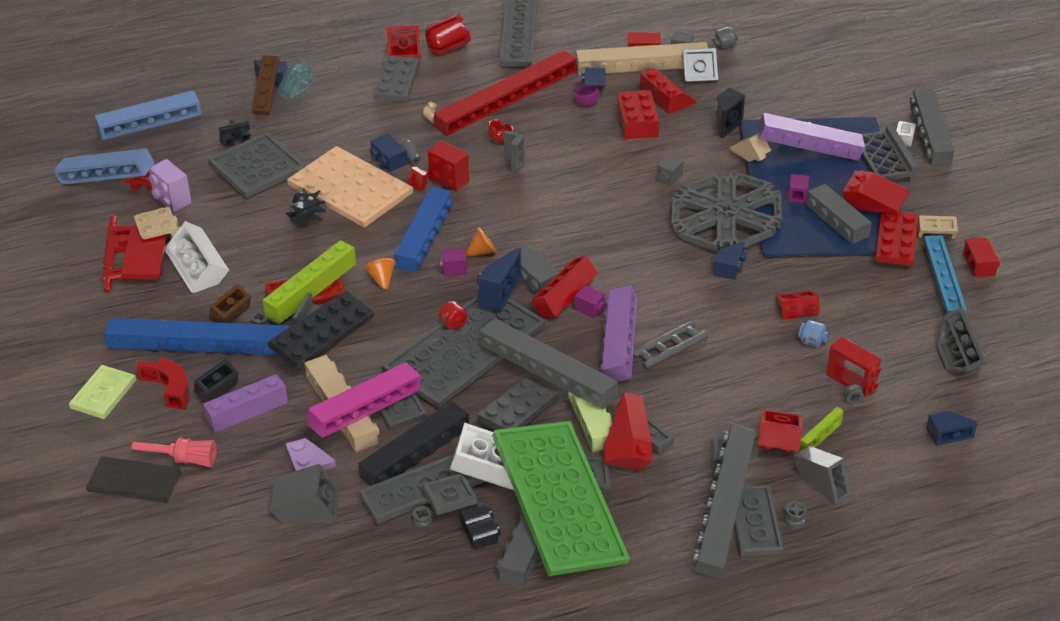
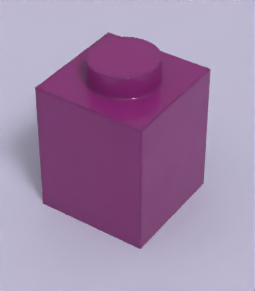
(798, 188)
(453, 262)
(590, 301)

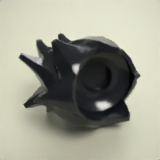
(305, 208)

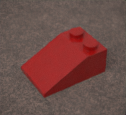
(874, 193)

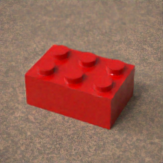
(637, 114)

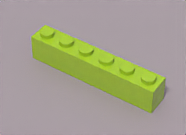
(311, 280)

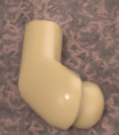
(429, 111)

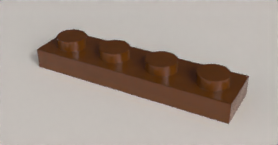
(266, 85)

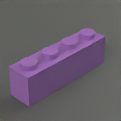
(245, 403)

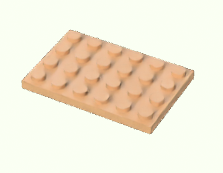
(351, 186)

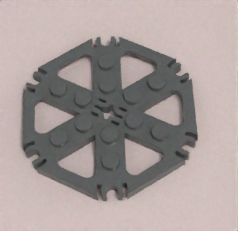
(726, 210)

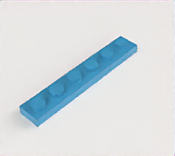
(944, 273)

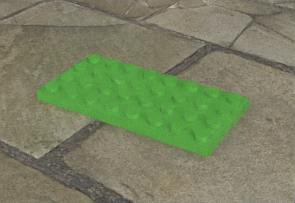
(560, 498)

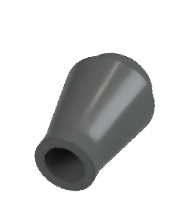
(412, 154)

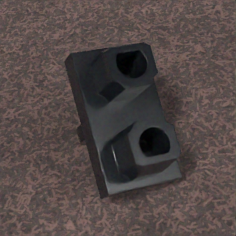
(234, 132)

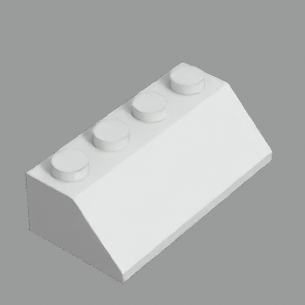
(196, 258)
(479, 457)

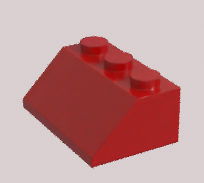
(665, 91)

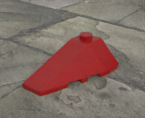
(629, 435)

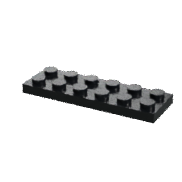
(320, 329)

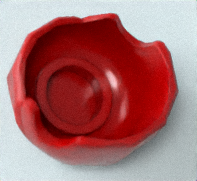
(496, 130)

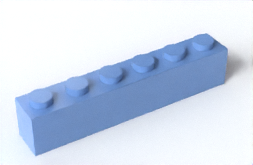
(148, 115)
(104, 166)

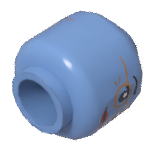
(813, 333)

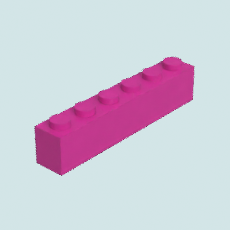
(363, 399)

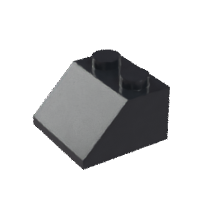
(729, 111)

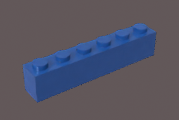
(423, 229)

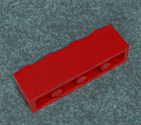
(564, 287)

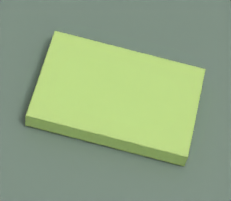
(102, 391)

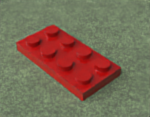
(897, 238)

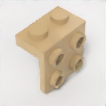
(156, 223)

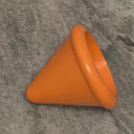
(480, 244)
(381, 271)

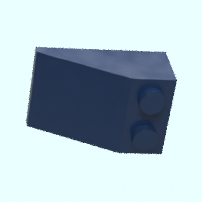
(499, 281)

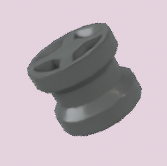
(795, 514)

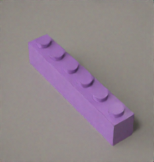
(811, 136)
(619, 333)

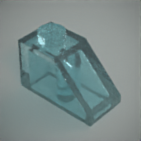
(295, 80)

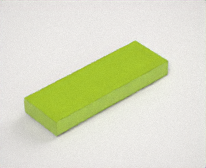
(822, 429)

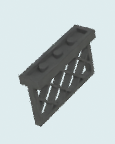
(897, 151)

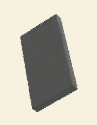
(757, 523)

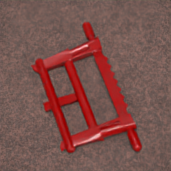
(109, 273)

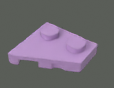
(306, 454)

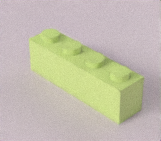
(593, 421)

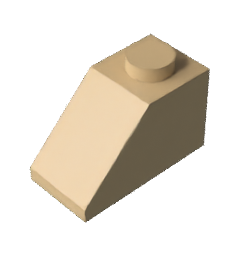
(751, 148)

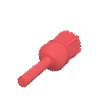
(184, 451)

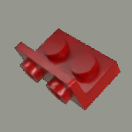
(798, 304)

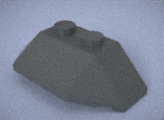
(960, 343)

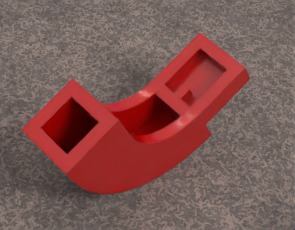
(170, 374)

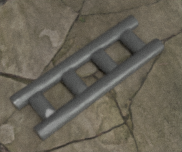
(673, 336)

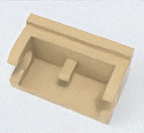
(937, 225)

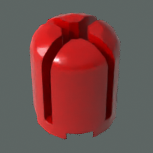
(447, 35)

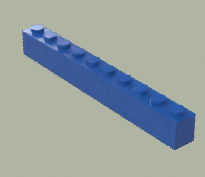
(191, 336)

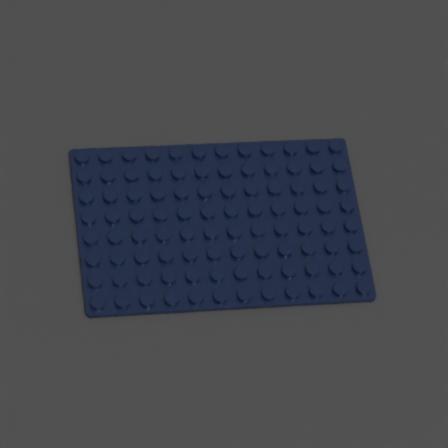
(801, 228)

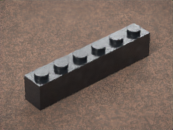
(414, 445)

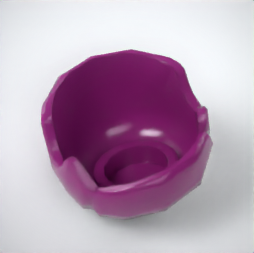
(587, 95)

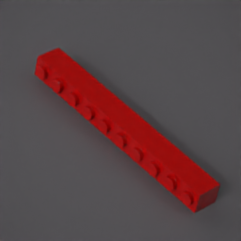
(504, 92)

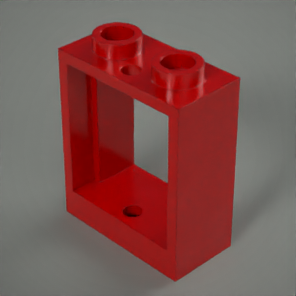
(847, 350)

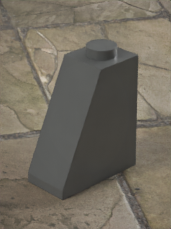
(824, 472)

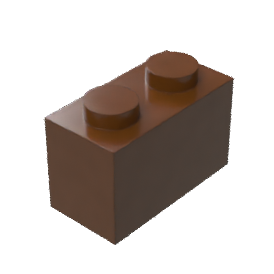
(230, 305)

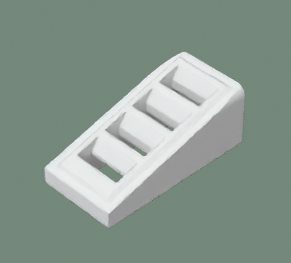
(906, 132)

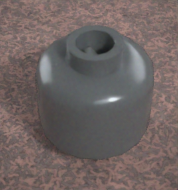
(725, 38)

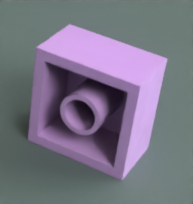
(169, 185)

